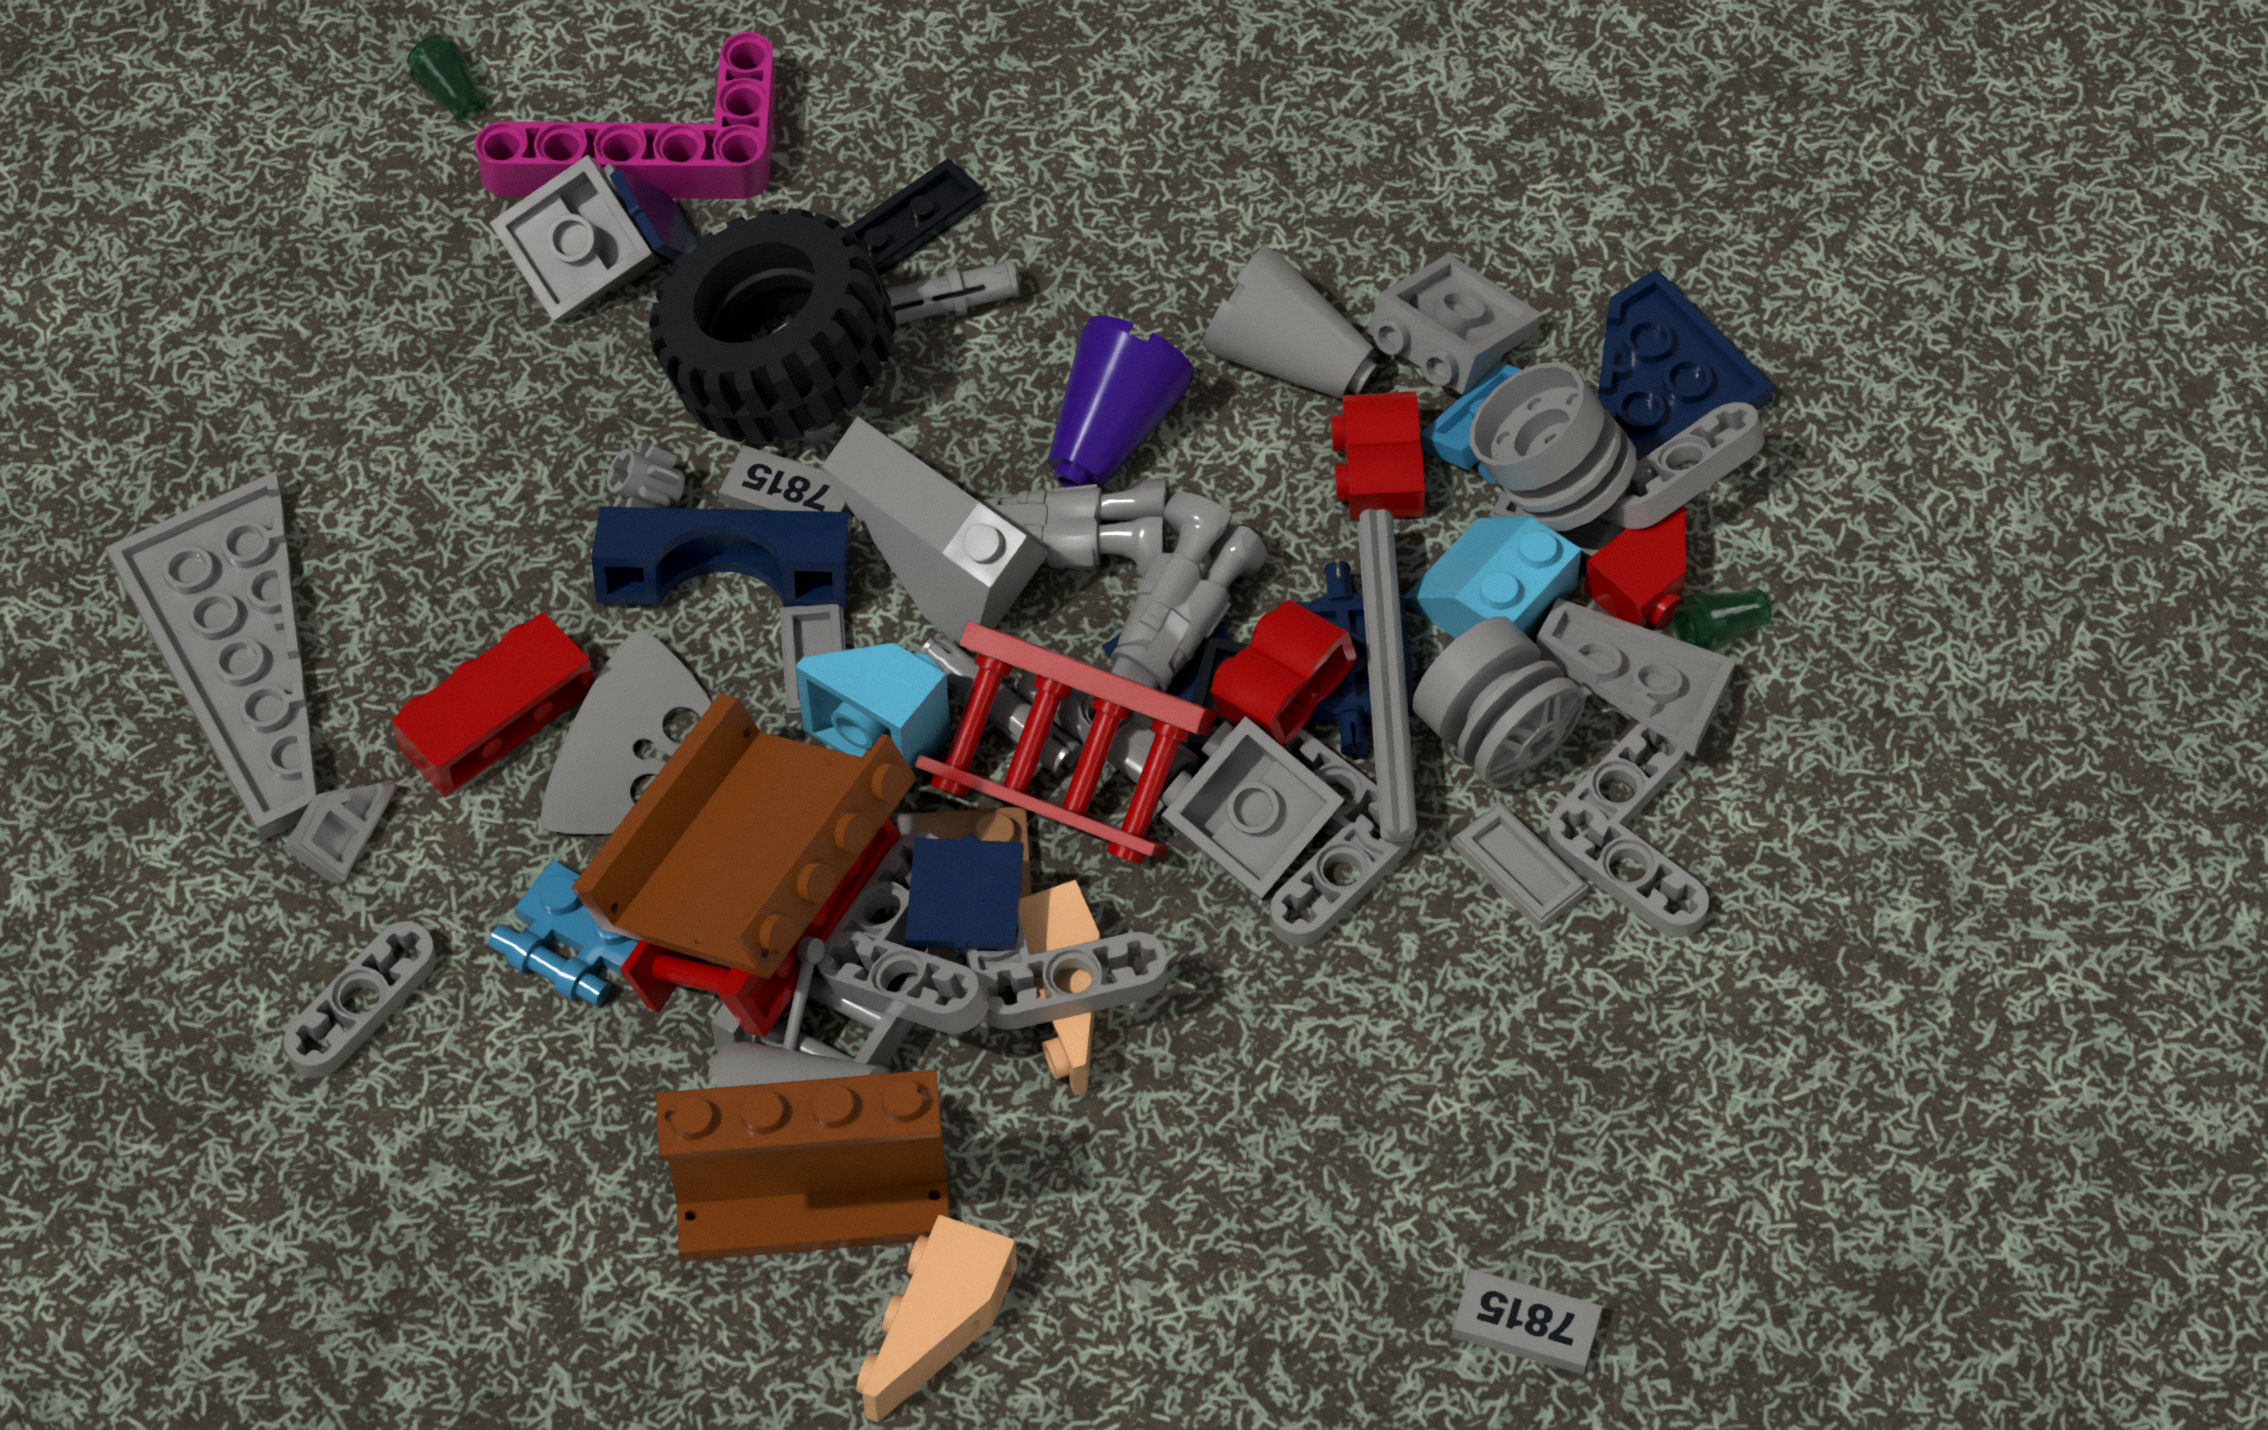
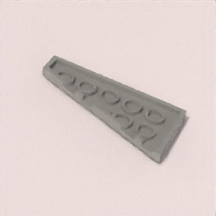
(226, 624)

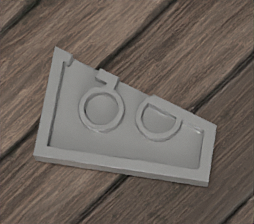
(1638, 670)

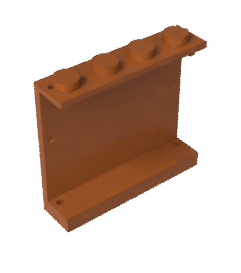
(740, 841)
(804, 1164)

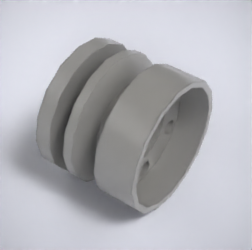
(1553, 446)
(1498, 701)

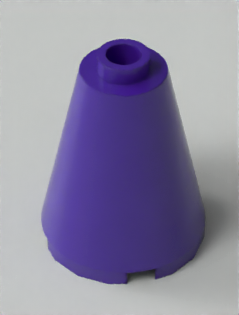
(1113, 399)

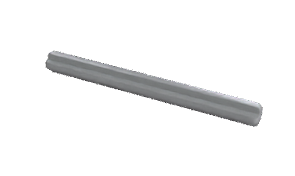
(1387, 677)

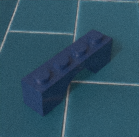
(651, 550)

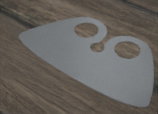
(597, 759)

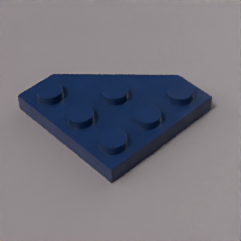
(1668, 365)

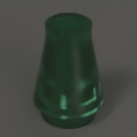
(444, 75)
(1720, 618)

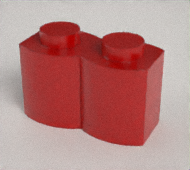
(1380, 454)
(1283, 671)

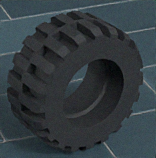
(801, 370)

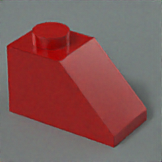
(1641, 572)

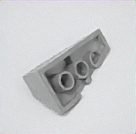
(937, 539)

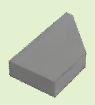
(338, 828)

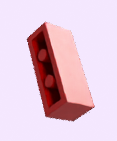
(493, 703)

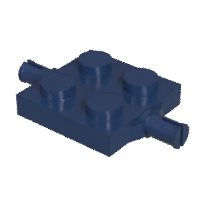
(1351, 699)

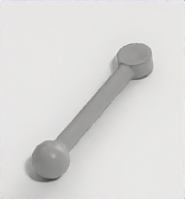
(810, 952)

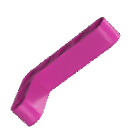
(677, 158)

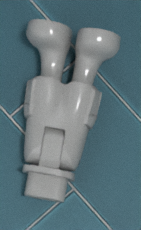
(1073, 527)
(1176, 606)

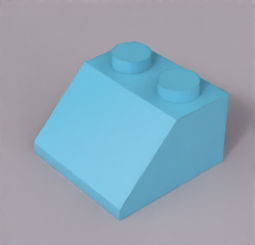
(1498, 570)
(872, 692)

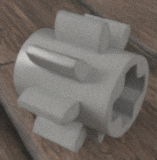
(645, 477)

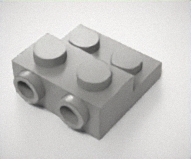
(575, 239)
(1451, 323)
(1249, 806)

